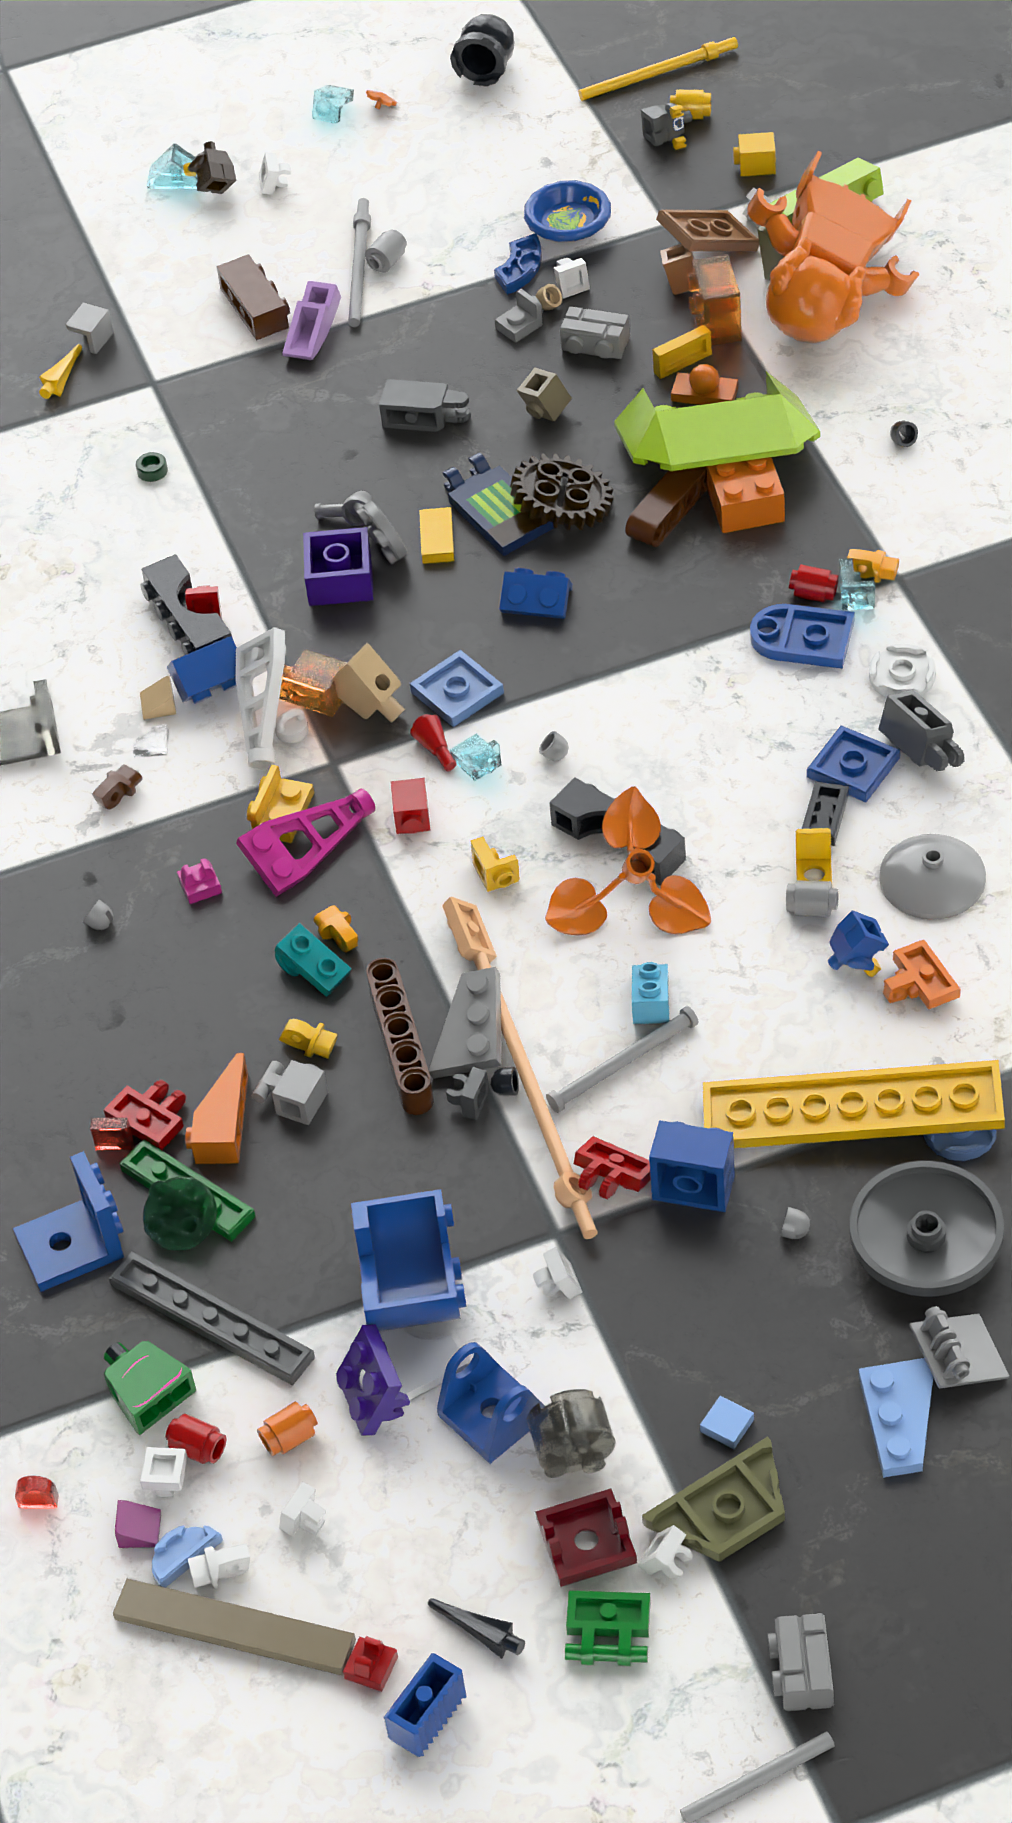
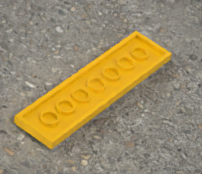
(857, 1104)

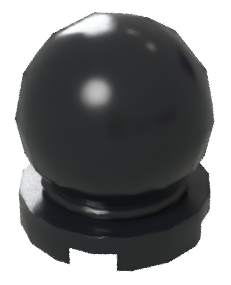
(483, 49)

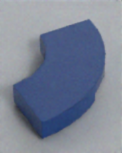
(522, 264)

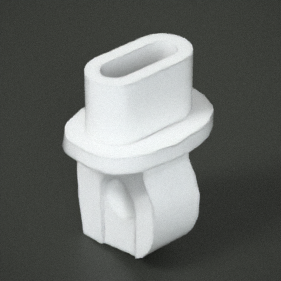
(219, 1564)

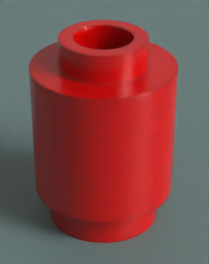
(814, 583)
(199, 1439)

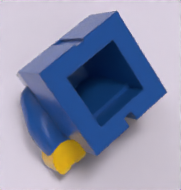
(856, 942)

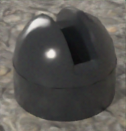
(907, 429)
(505, 1081)

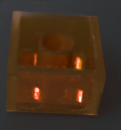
(715, 298)

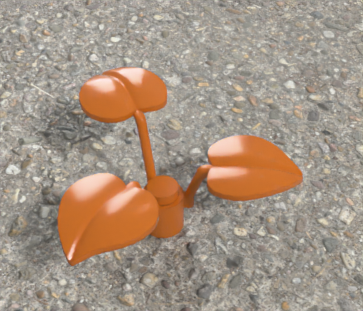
(634, 824)

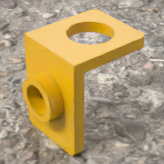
(813, 851)

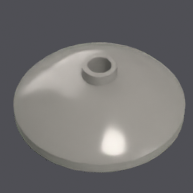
(932, 876)

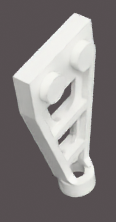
(252, 659)

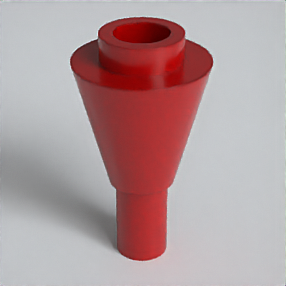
(429, 733)

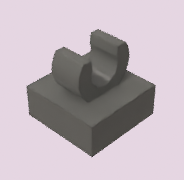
(473, 1092)

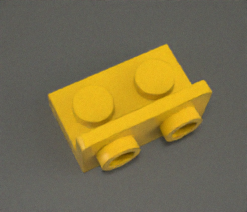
(278, 798)

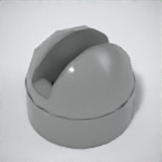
(554, 746)
(99, 916)
(795, 1224)

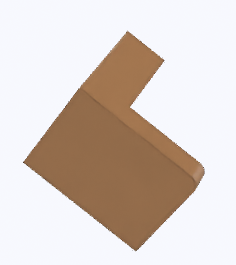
(677, 264)

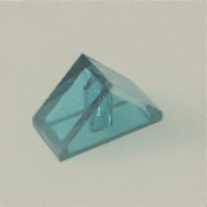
(168, 170)

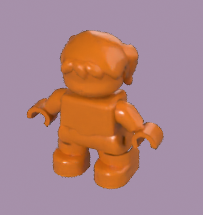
(825, 256)

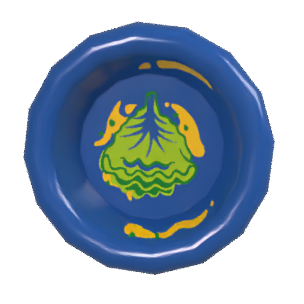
(567, 211)

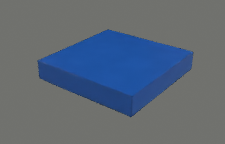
(854, 762)

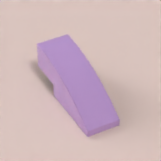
(312, 320)

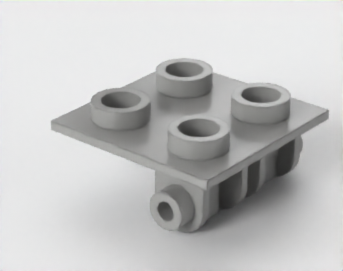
(958, 1349)

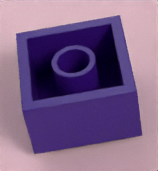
(338, 566)

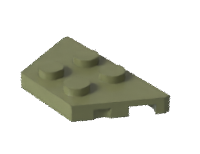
(725, 1505)

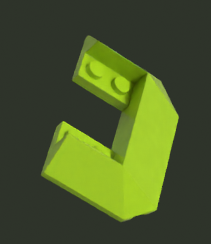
(716, 432)

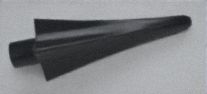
(492, 1632)

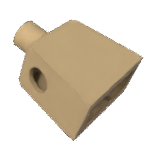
(368, 685)

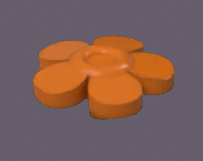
(381, 98)

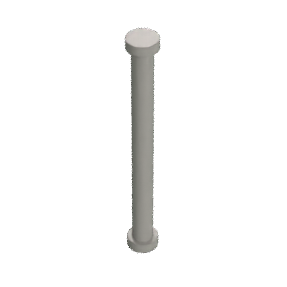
(558, 1099)

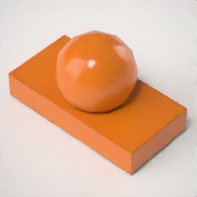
(703, 386)

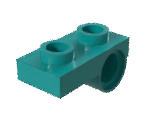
(306, 955)

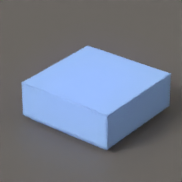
(727, 1422)

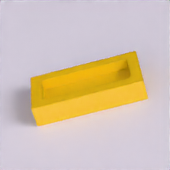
(682, 351)
(436, 535)

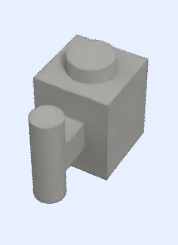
(296, 1092)

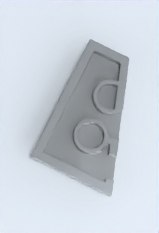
(471, 1027)

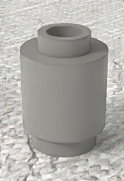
(386, 250)
(811, 898)

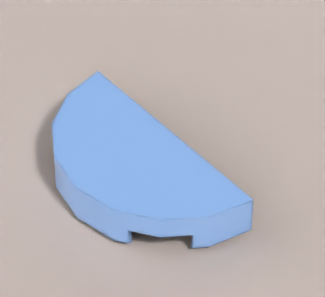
(175, 1549)

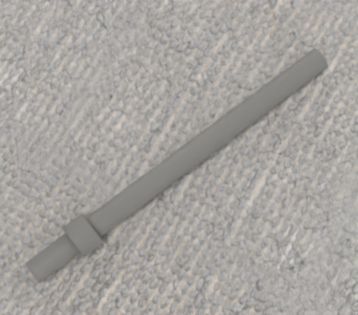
(361, 224)

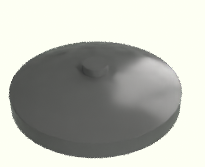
(926, 1228)

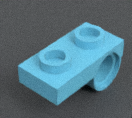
(650, 993)

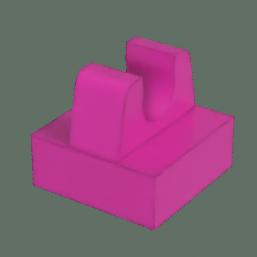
(199, 881)

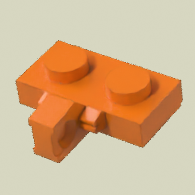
(921, 976)

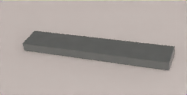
(212, 1318)

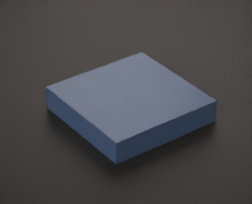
(456, 688)

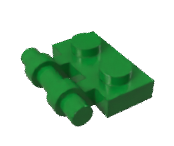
(611, 1615)

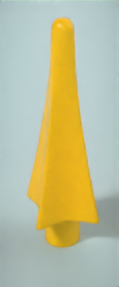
(56, 377)

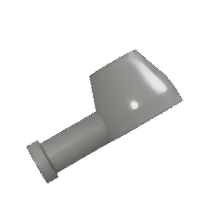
(345, 510)

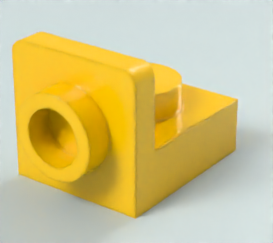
(491, 869)

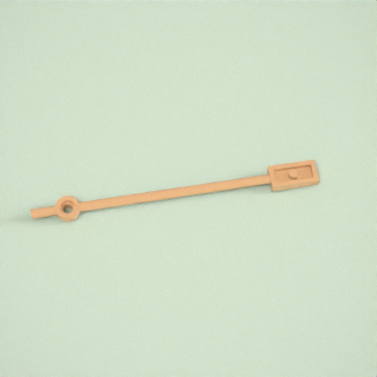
(476, 946)

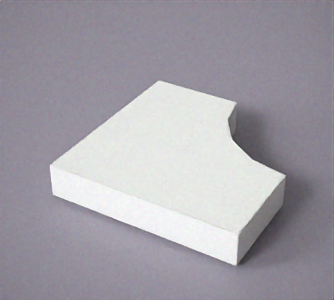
(418, 1360)

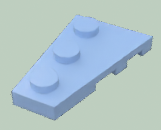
(898, 1413)

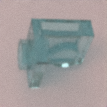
(329, 101)
(854, 593)
(477, 756)

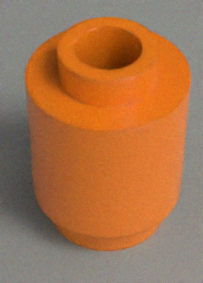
(287, 1428)

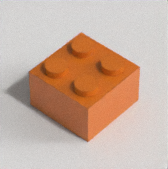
(746, 494)

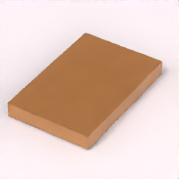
(708, 230)

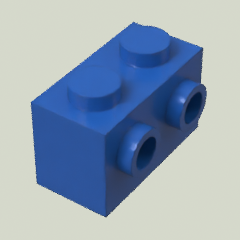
(205, 671)

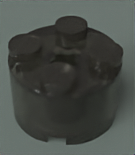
(571, 1433)

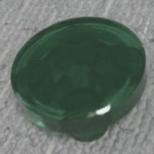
(179, 1213)

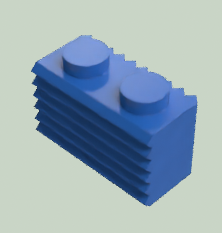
(425, 1705)

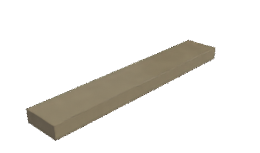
(234, 1626)

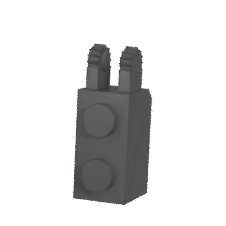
(421, 405)
(920, 731)

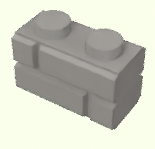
(595, 332)
(803, 1662)

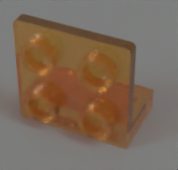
(310, 683)

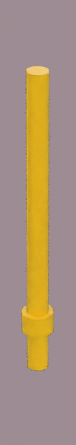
(707, 51)

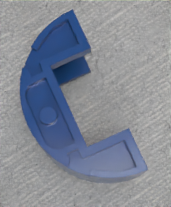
(407, 1261)

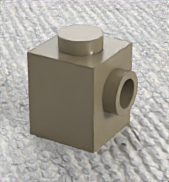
(544, 394)

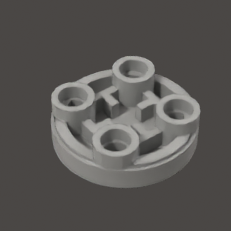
(382, 532)

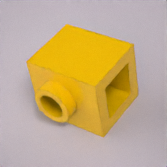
(755, 154)

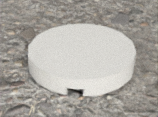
(901, 670)

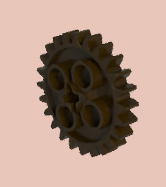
(584, 499)

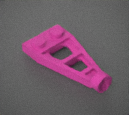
(274, 861)

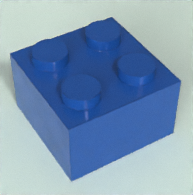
(692, 1165)

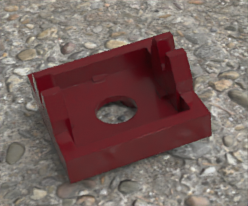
(589, 1513)

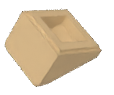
(158, 699)

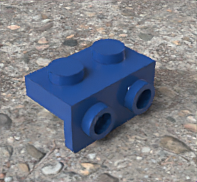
(535, 594)

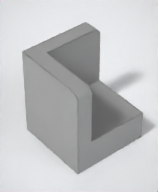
(92, 322)

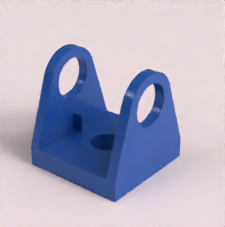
(476, 1388)

